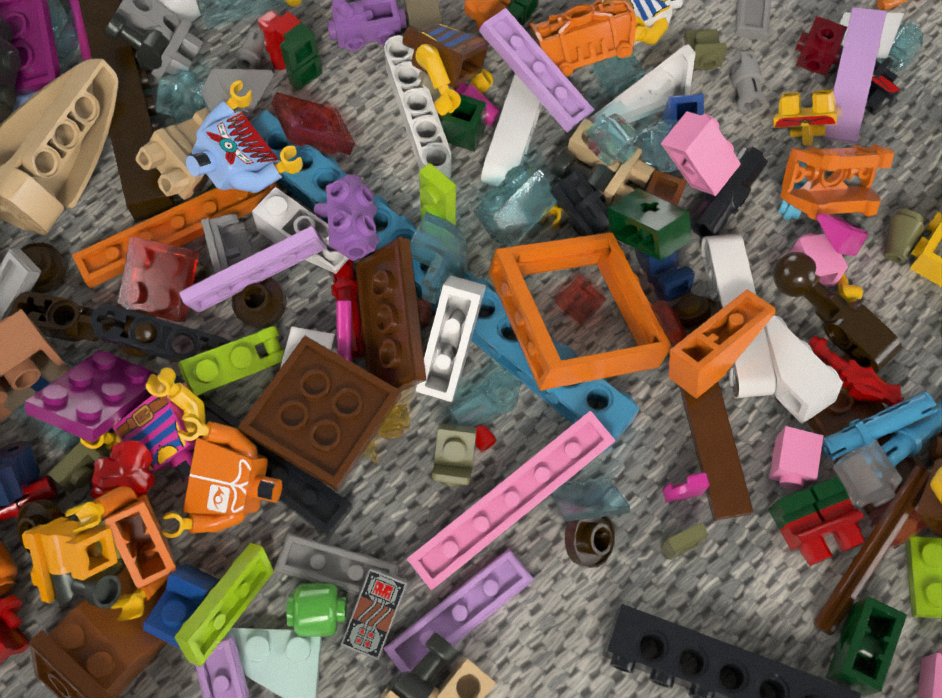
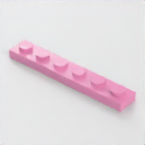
(510, 500)

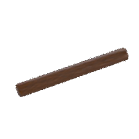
(872, 551)

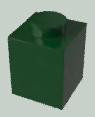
(466, 123)

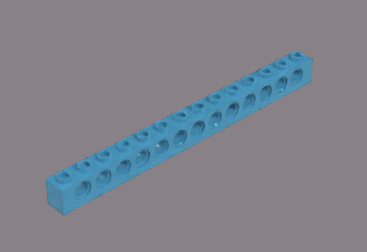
(488, 333)

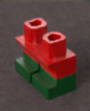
(291, 47)
(817, 513)

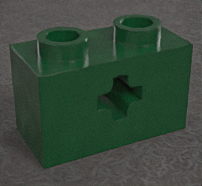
(649, 224)
(866, 646)

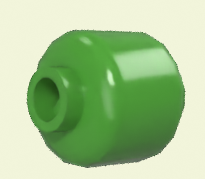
(316, 609)

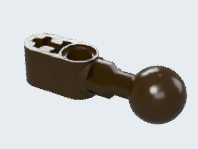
(60, 309)
(847, 324)

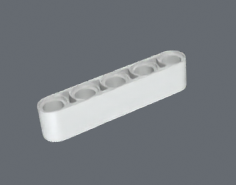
(411, 98)
(512, 133)
(729, 276)

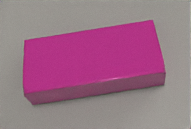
(842, 234)

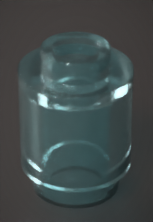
(905, 46)

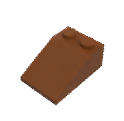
(109, 648)

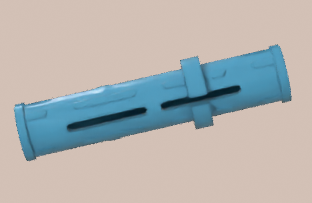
(878, 425)
(909, 440)

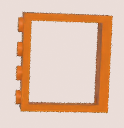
(548, 369)

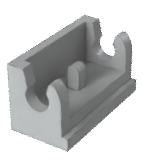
(226, 243)

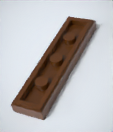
(717, 454)

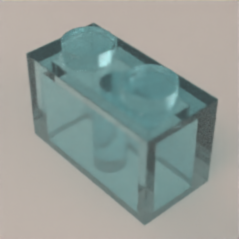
(515, 204)

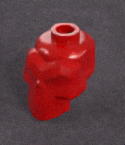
(124, 467)

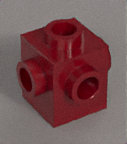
(817, 52)

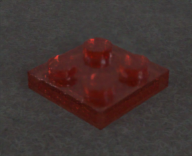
(312, 124)
(155, 276)

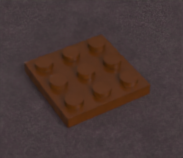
(320, 412)

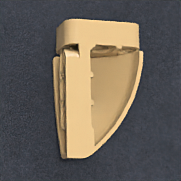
(54, 145)

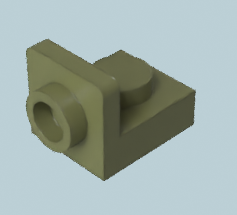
(707, 48)
(454, 455)
(77, 466)

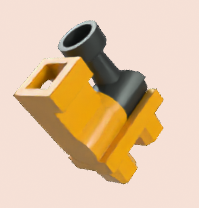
(67, 561)

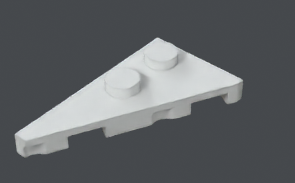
(652, 91)

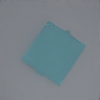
(589, 499)

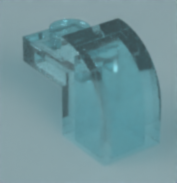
(443, 249)

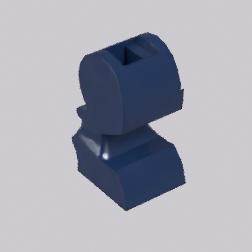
(666, 278)
(17, 468)

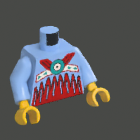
(235, 152)

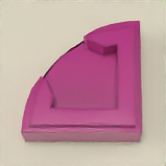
(694, 487)

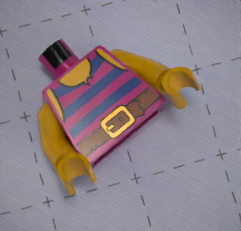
(158, 422)

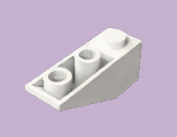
(282, 217)
(802, 379)

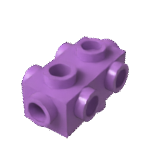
(365, 22)
(350, 217)

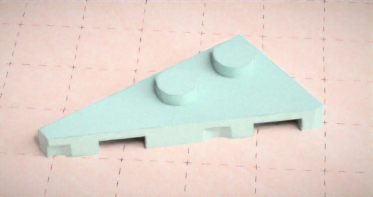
(280, 660)

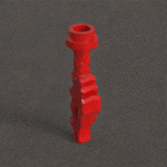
(859, 380)

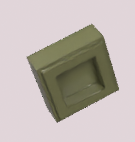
(684, 541)

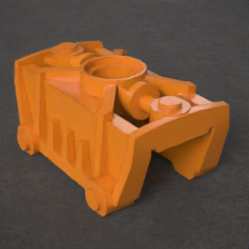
(587, 34)
(832, 194)

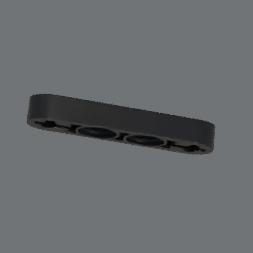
(165, 330)

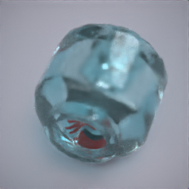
(612, 139)

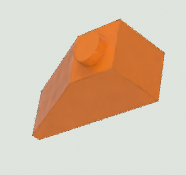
(718, 343)

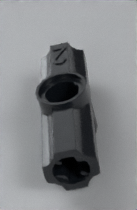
(717, 209)

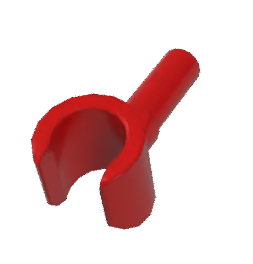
(484, 438)

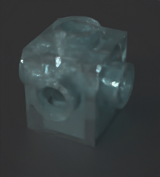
(180, 95)
(652, 149)

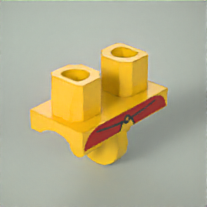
(822, 113)

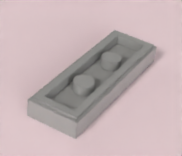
(326, 563)

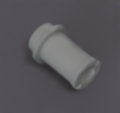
(249, 55)

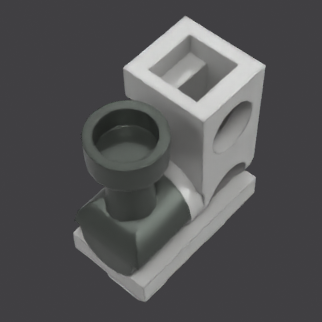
(155, 35)

